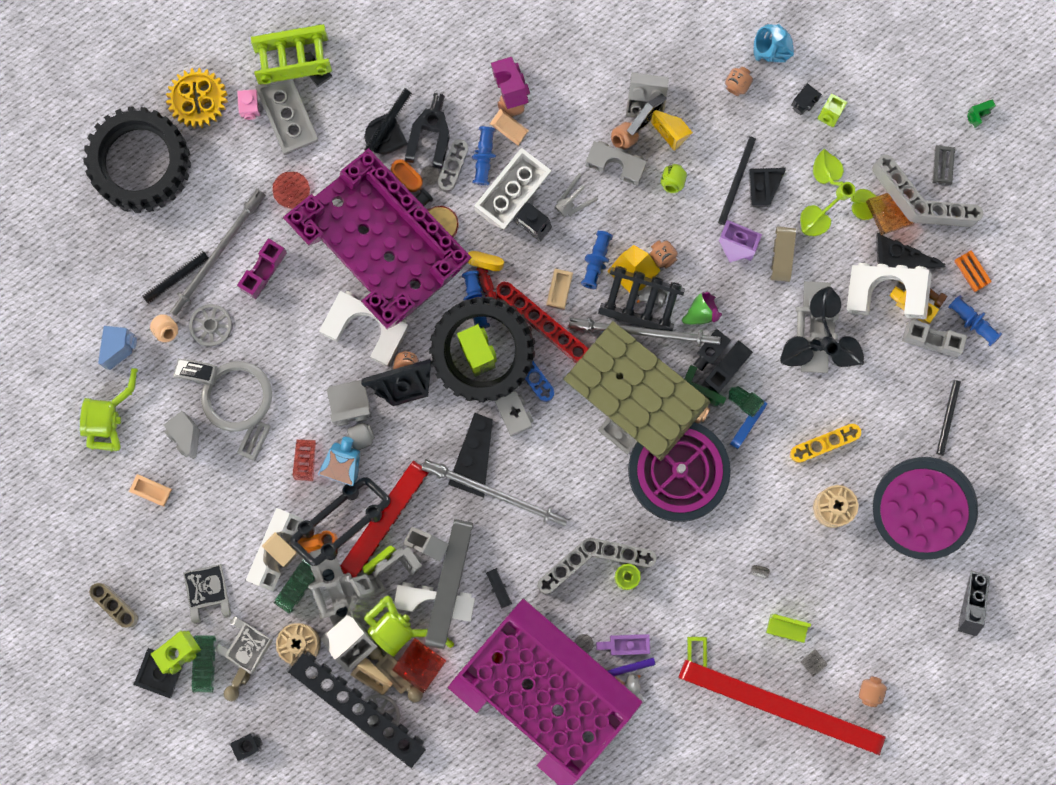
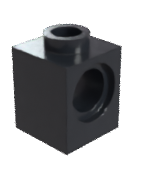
(238, 750)

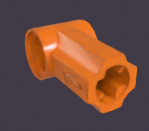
(316, 541)

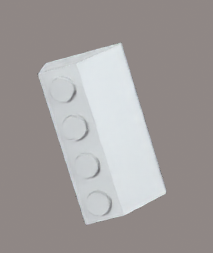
(511, 189)

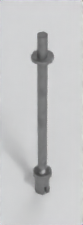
(249, 208)
(589, 325)
(442, 471)

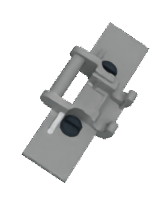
(819, 362)
(338, 585)

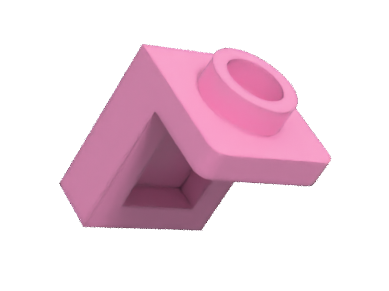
(248, 104)

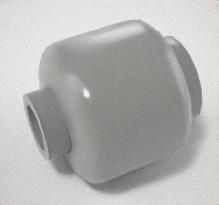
(362, 435)

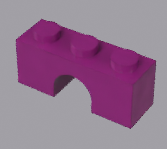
(511, 82)
(268, 261)

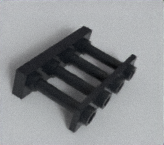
(627, 313)

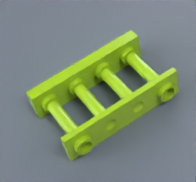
(287, 39)

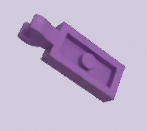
(626, 644)

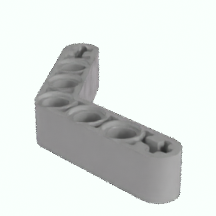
(966, 214)
(598, 553)

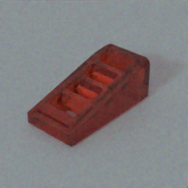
(306, 476)

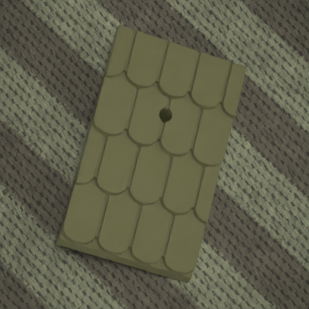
(637, 390)

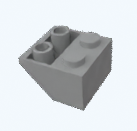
(643, 89)
(185, 433)
(348, 642)

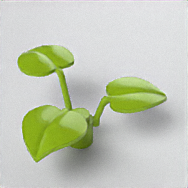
(826, 169)

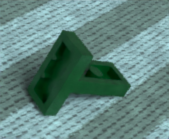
(715, 398)

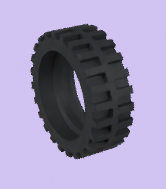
(116, 127)
(453, 377)

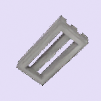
(253, 457)

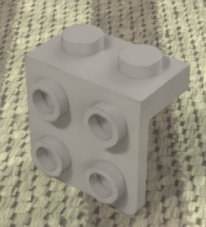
(348, 403)
(410, 561)

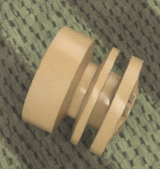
(832, 517)
(298, 631)

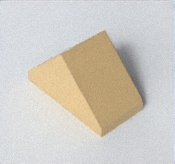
(280, 550)

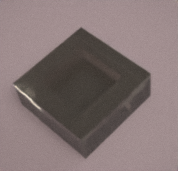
(813, 663)

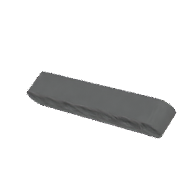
(449, 584)

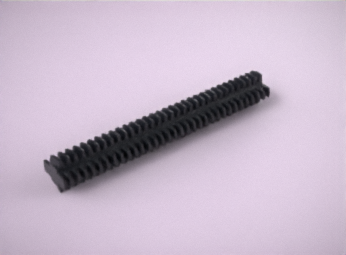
(389, 118)
(179, 274)

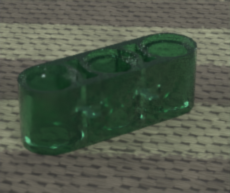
(295, 587)
(202, 665)

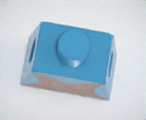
(342, 462)

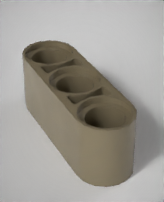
(784, 253)
(104, 602)

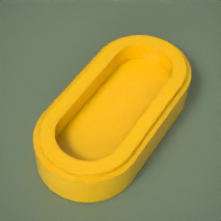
(486, 261)

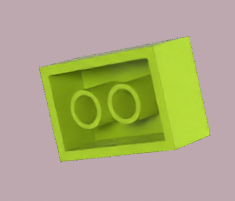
(476, 350)

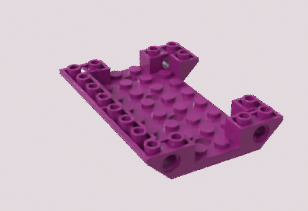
(395, 226)
(561, 676)

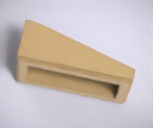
(371, 676)

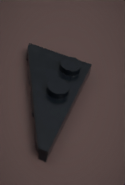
(895, 253)

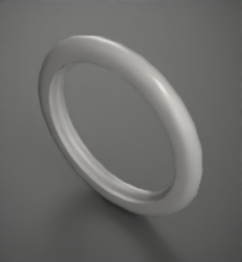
(257, 417)

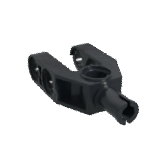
(421, 124)

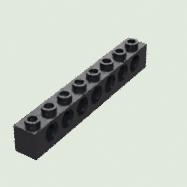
(408, 755)

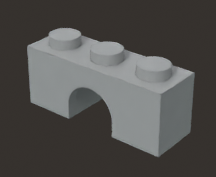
(602, 154)
(939, 341)

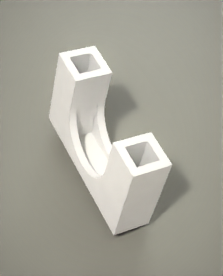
(866, 278)
(347, 308)

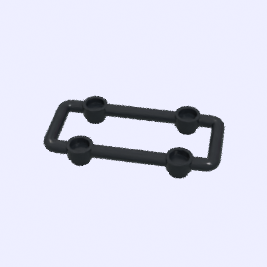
(329, 550)

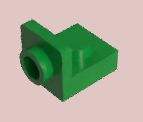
(980, 110)

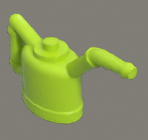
(100, 418)
(392, 629)

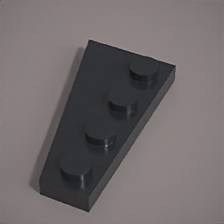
(474, 454)

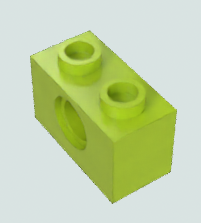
(165, 654)

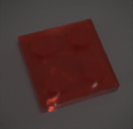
(419, 665)

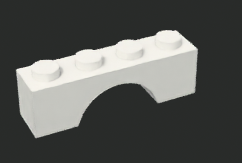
(265, 568)
(409, 598)

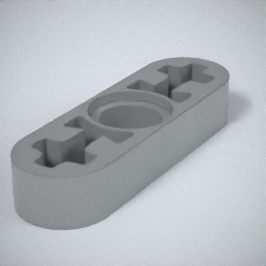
(443, 177)

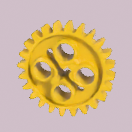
(179, 101)

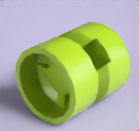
(627, 576)

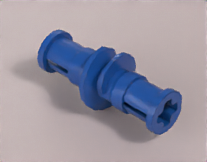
(483, 155)
(596, 260)
(473, 290)
(974, 320)

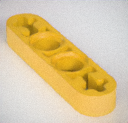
(824, 441)

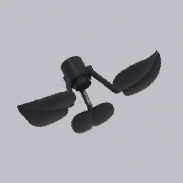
(844, 354)

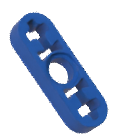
(538, 392)
(745, 428)

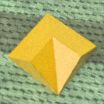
(671, 128)
(636, 260)

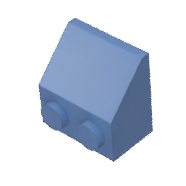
(115, 346)

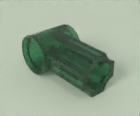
(747, 402)

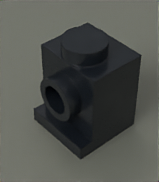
(805, 99)

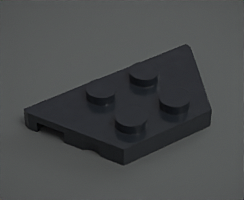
(402, 383)

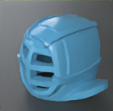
(773, 49)

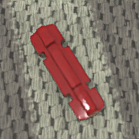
(486, 283)

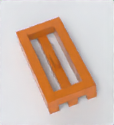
(965, 273)

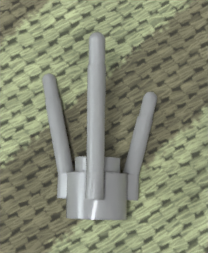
(566, 206)

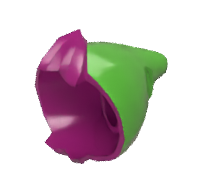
(702, 310)

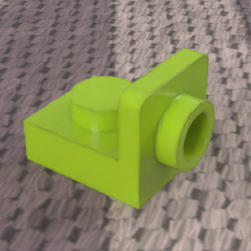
(832, 110)

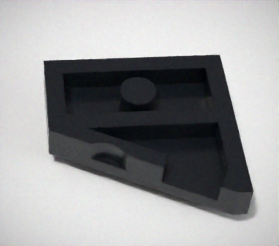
(763, 185)

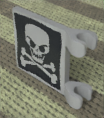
(206, 588)
(247, 647)

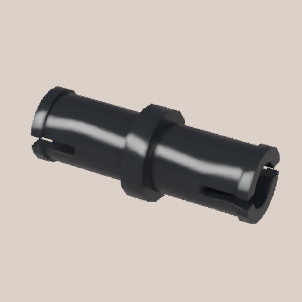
(498, 588)

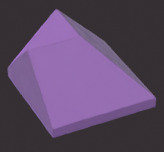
(739, 241)

